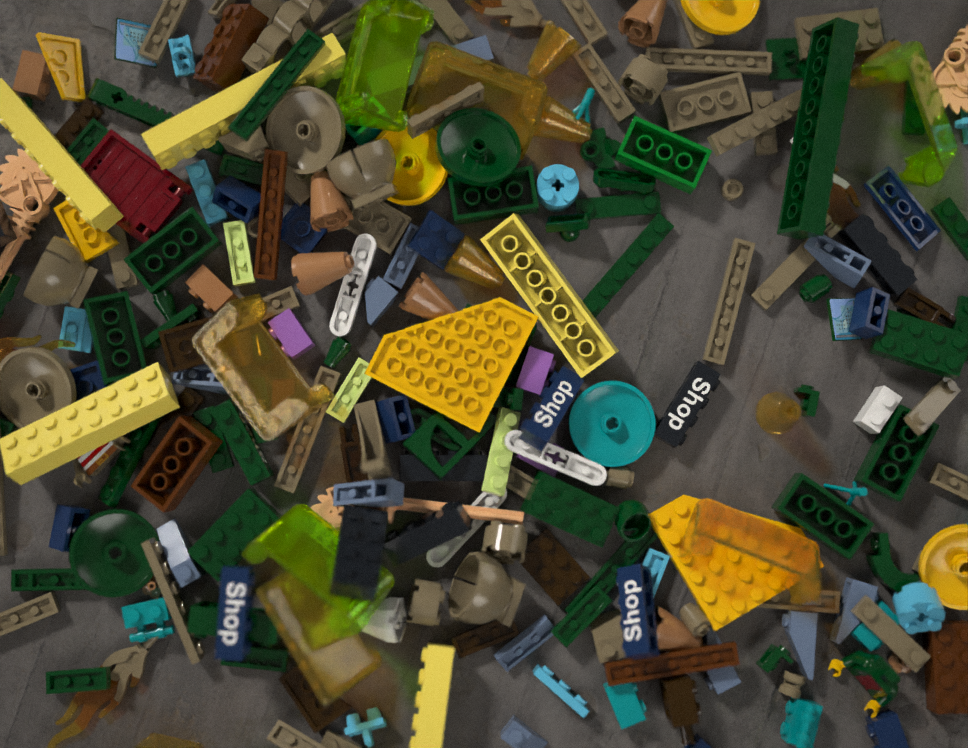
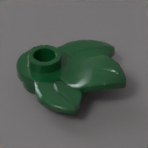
(602, 148)

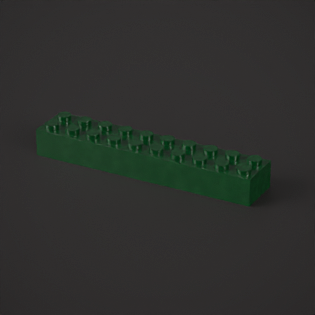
(818, 129)

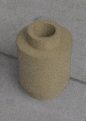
(619, 477)
(694, 619)

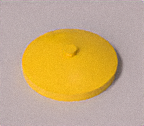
(721, 16)
(417, 168)
(945, 566)

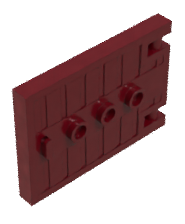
(135, 185)

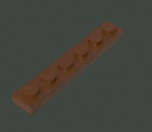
(270, 214)
(672, 663)

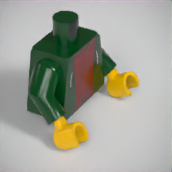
(873, 675)

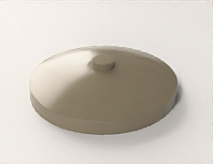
(308, 128)
(34, 385)

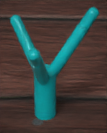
(584, 106)
(853, 492)

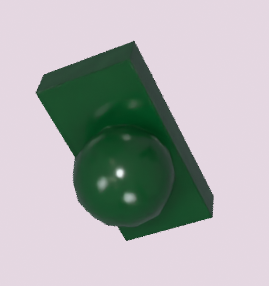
(568, 225)

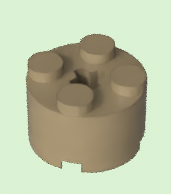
(643, 80)
(505, 542)
(424, 602)

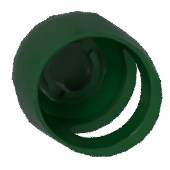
(632, 516)

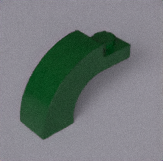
(883, 567)

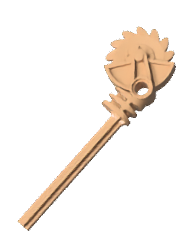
(953, 76)
(22, 188)
(334, 514)

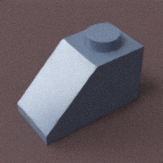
(378, 299)
(520, 735)

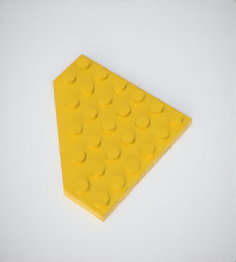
(456, 359)
(725, 580)

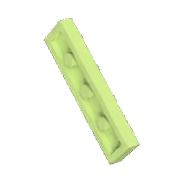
(499, 456)

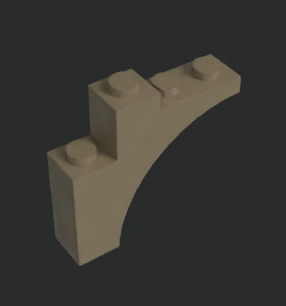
(373, 445)

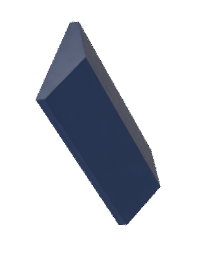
(902, 208)

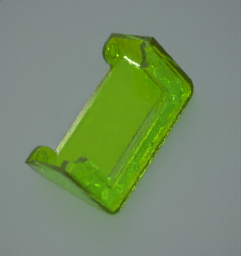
(382, 63)
(911, 63)
(307, 549)

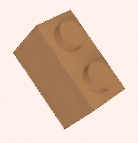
(32, 76)
(210, 289)

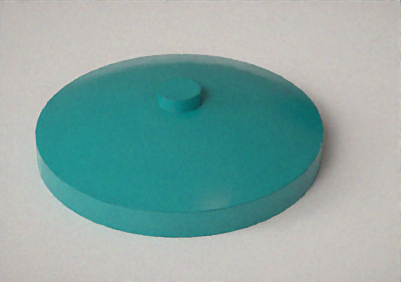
(612, 423)

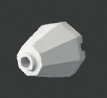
(387, 620)

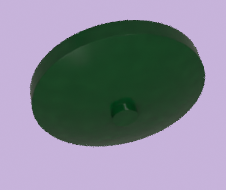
(477, 147)
(109, 553)

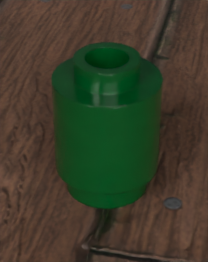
(815, 288)

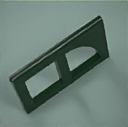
(420, 445)

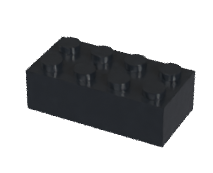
(359, 553)

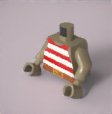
(96, 460)

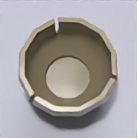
(367, 175)
(60, 280)
(493, 596)

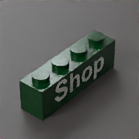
(242, 442)

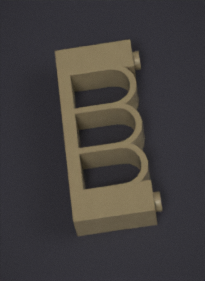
(287, 27)

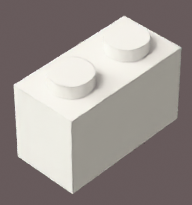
(877, 409)

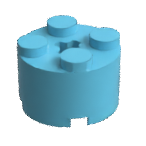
(568, 184)
(918, 608)

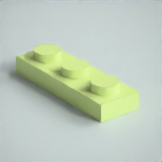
(239, 253)
(350, 391)

